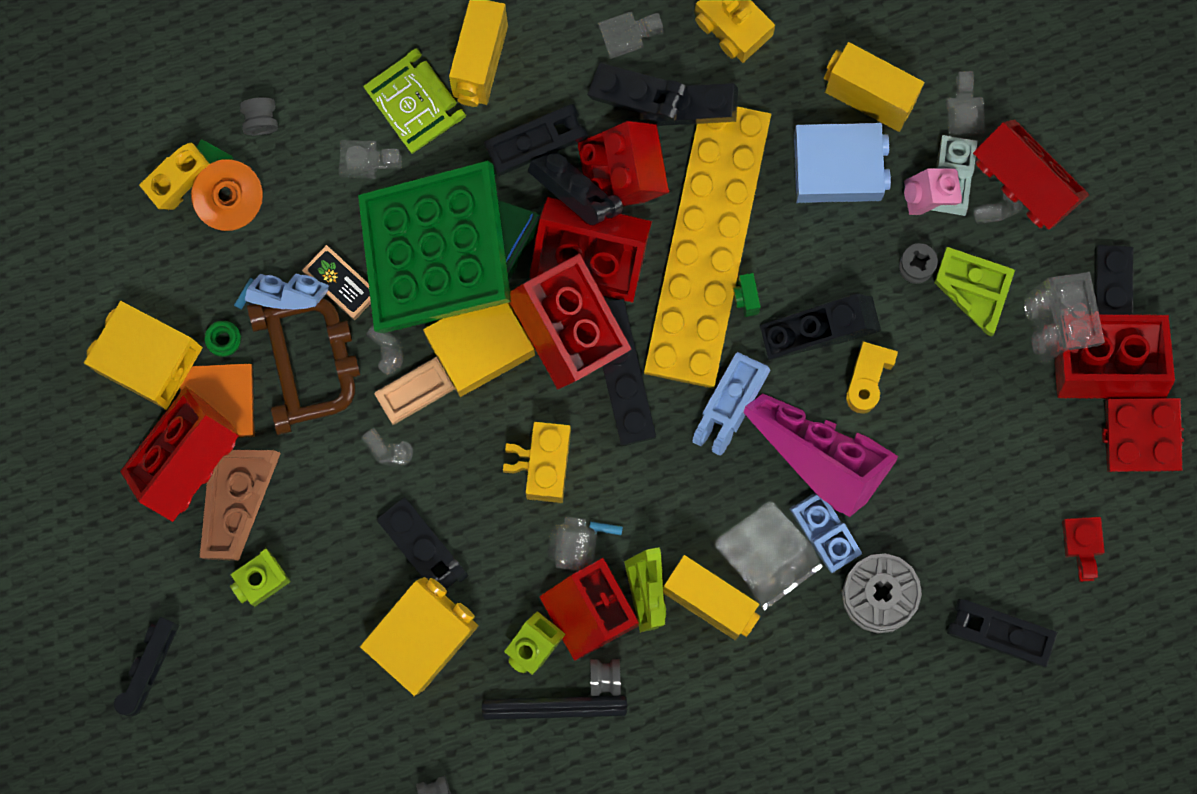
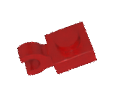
(1084, 540)

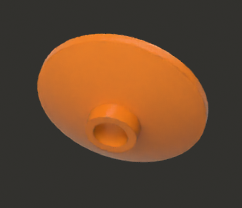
(244, 196)

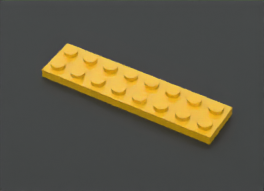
(707, 249)

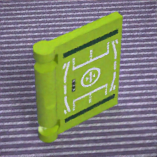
(414, 101)

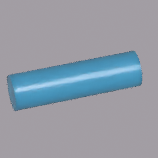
(241, 299)
(606, 528)

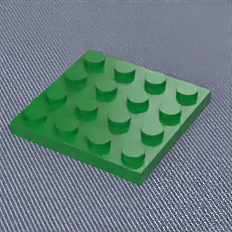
(434, 248)

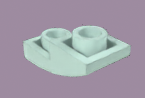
(958, 155)

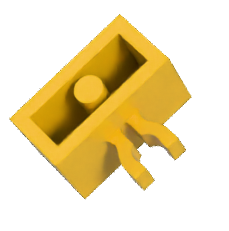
(736, 24)
(546, 463)

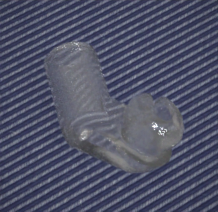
(997, 211)
(390, 350)
(387, 453)

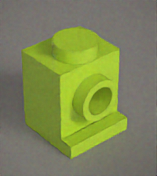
(272, 579)
(542, 640)

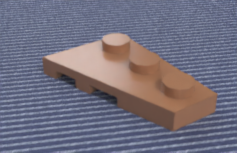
(234, 501)

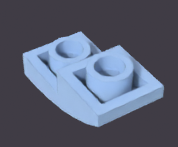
(298, 293)
(825, 532)

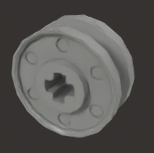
(860, 590)

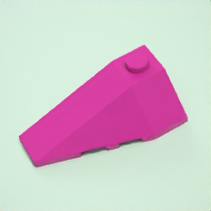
(832, 464)

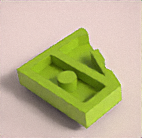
(975, 286)
(646, 587)

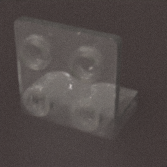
(1063, 315)
(769, 554)

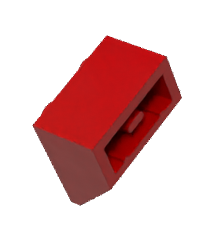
(626, 162)
(589, 609)

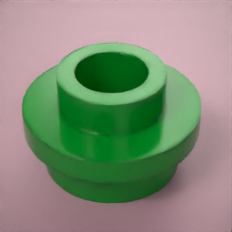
(219, 328)

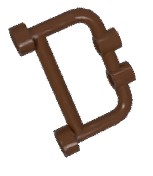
(346, 366)

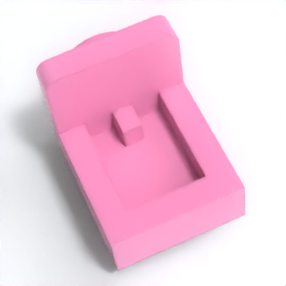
(931, 190)

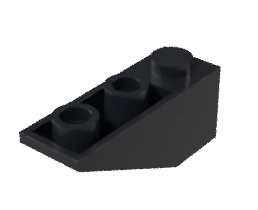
(821, 326)

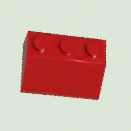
(1029, 174)
(609, 249)
(568, 321)
(1129, 365)
(179, 455)

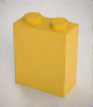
(478, 52)
(872, 86)
(479, 345)
(142, 354)
(712, 599)
(420, 635)

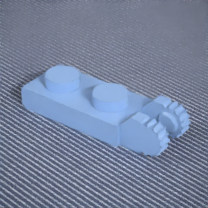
(727, 405)

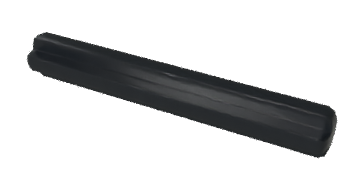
(554, 707)

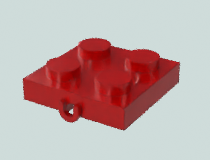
(1143, 435)

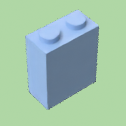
(840, 162)

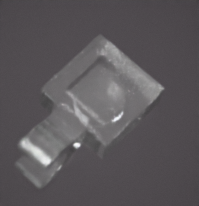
(624, 34)
(964, 112)
(363, 159)

